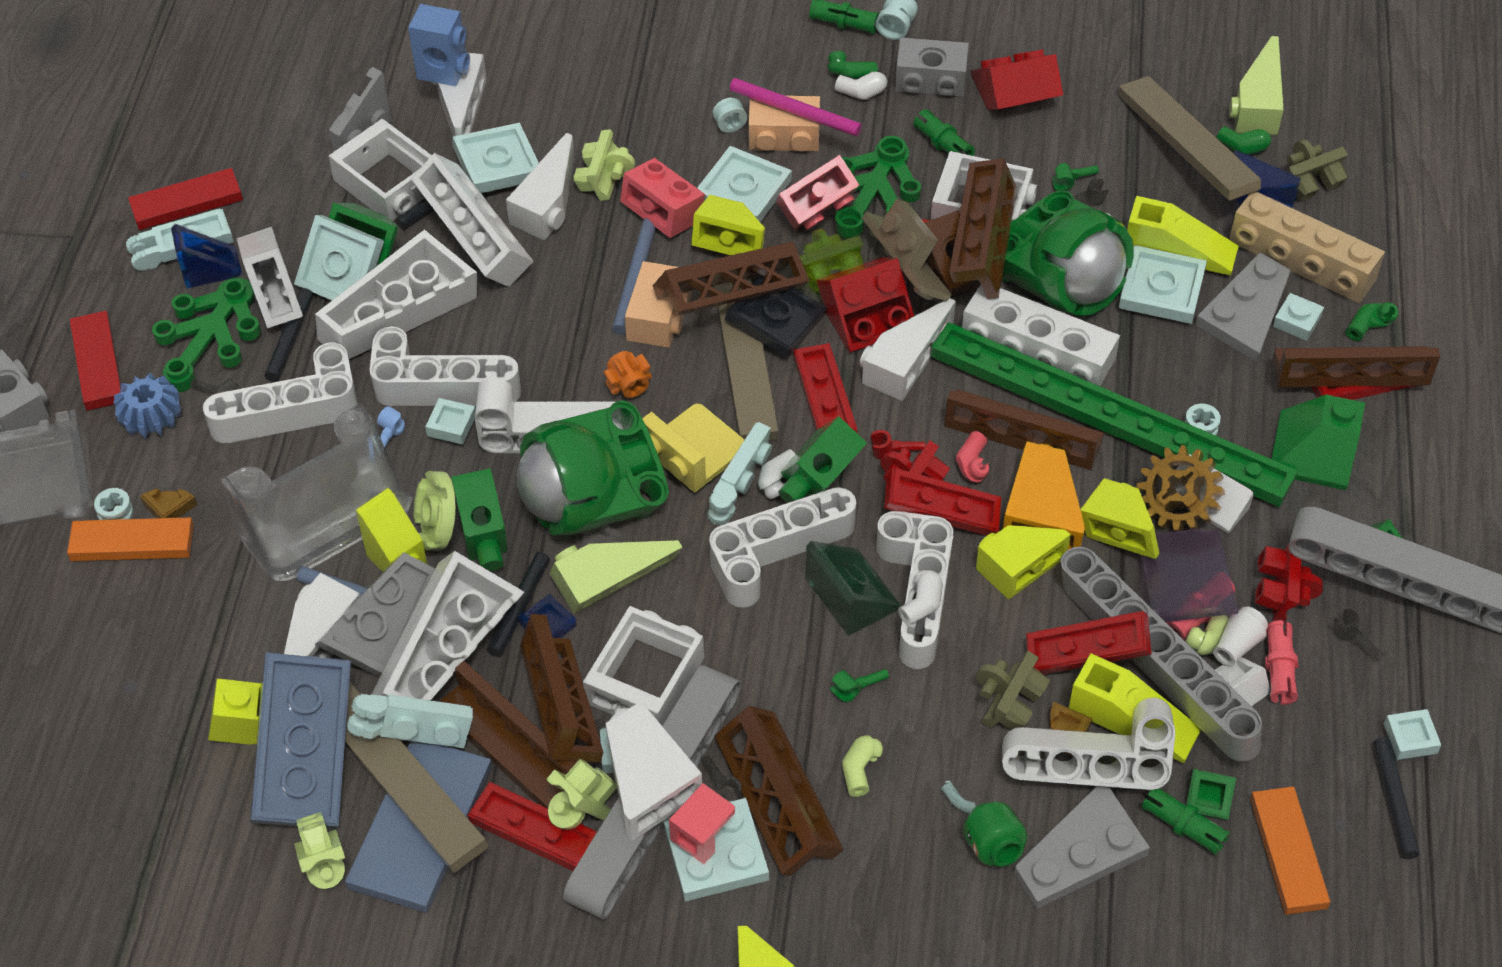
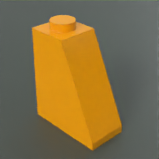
(1045, 493)

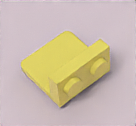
(693, 445)

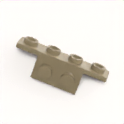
(911, 242)

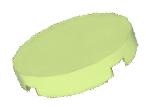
(435, 509)

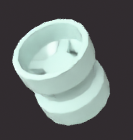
(896, 18)

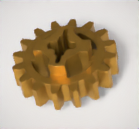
(1192, 478)

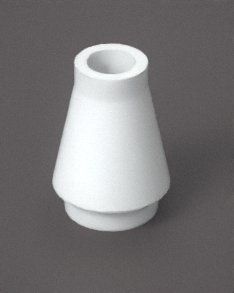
(1240, 635)

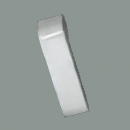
(423, 379)
(286, 403)
(504, 422)
(824, 519)
(915, 549)
(1089, 747)

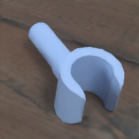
(391, 422)

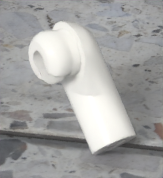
(862, 88)
(771, 474)
(927, 597)

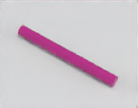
(795, 107)

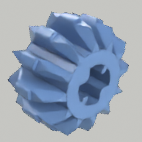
(147, 405)

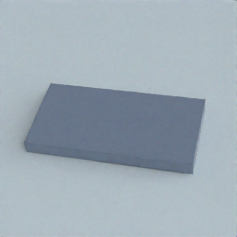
(300, 739)
(395, 857)

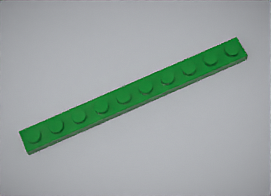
(1108, 410)

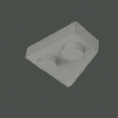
(362, 111)

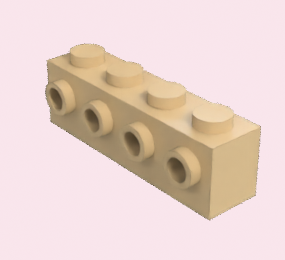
(1307, 246)

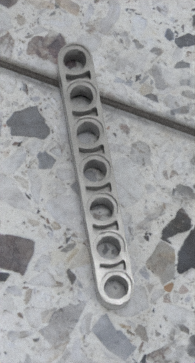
(1398, 566)
(1176, 660)
(611, 854)

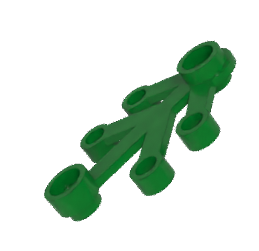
(888, 154)
(231, 296)

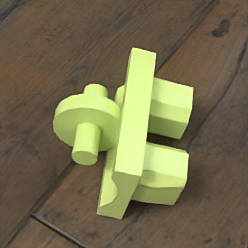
(604, 166)
(583, 793)
(319, 852)

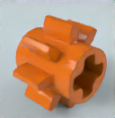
(627, 374)

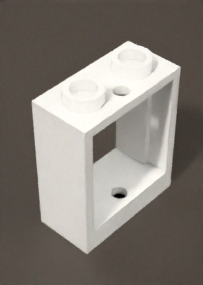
(379, 142)
(955, 174)
(648, 627)

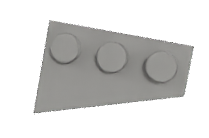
(1246, 306)
(379, 616)
(1081, 849)

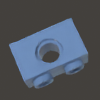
(438, 45)

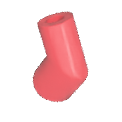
(969, 460)

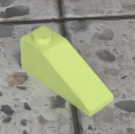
(1260, 93)
(606, 567)

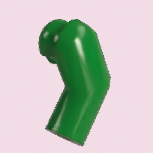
(854, 70)
(1247, 142)
(1371, 316)

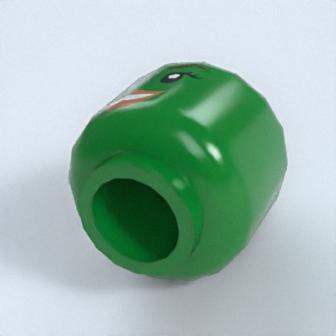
(995, 834)

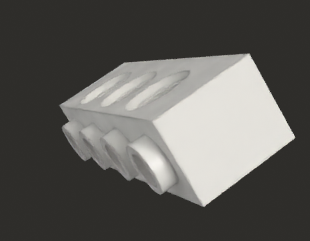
(472, 220)
(1043, 334)

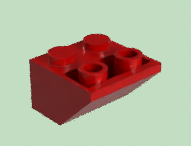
(1018, 82)
(866, 301)

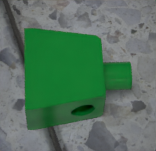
(820, 460)
(480, 518)

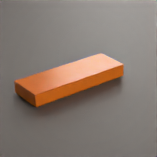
(130, 539)
(1289, 850)

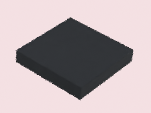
(777, 318)

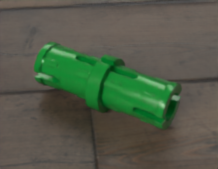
(843, 15)
(942, 135)
(1186, 820)

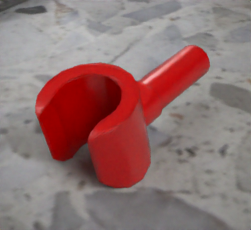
(883, 443)

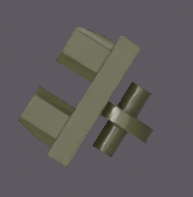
(1309, 163)
(1020, 678)

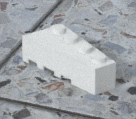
(401, 292)
(446, 627)

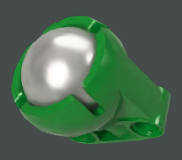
(1068, 254)
(589, 471)

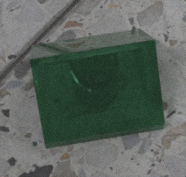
(848, 586)

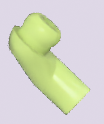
(1207, 640)
(853, 764)

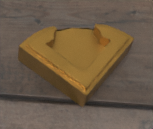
(168, 503)
(1068, 720)

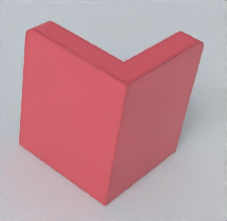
(698, 822)

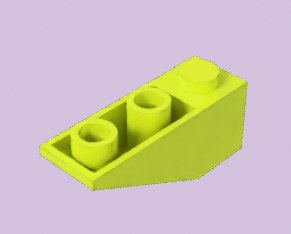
(1172, 230)
(1110, 697)
(235, 712)

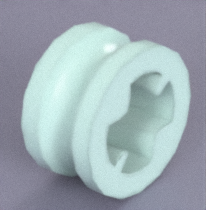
(730, 115)
(1205, 414)
(107, 500)

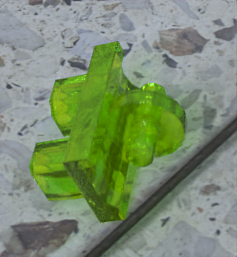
(828, 254)

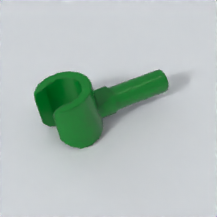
(1065, 175)
(848, 688)

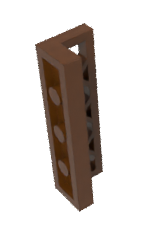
(984, 225)
(734, 270)
(1355, 366)
(1017, 425)
(553, 699)
(507, 736)
(789, 783)

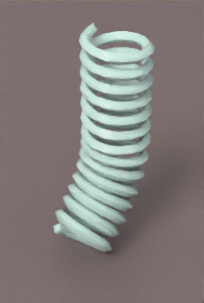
(956, 795)

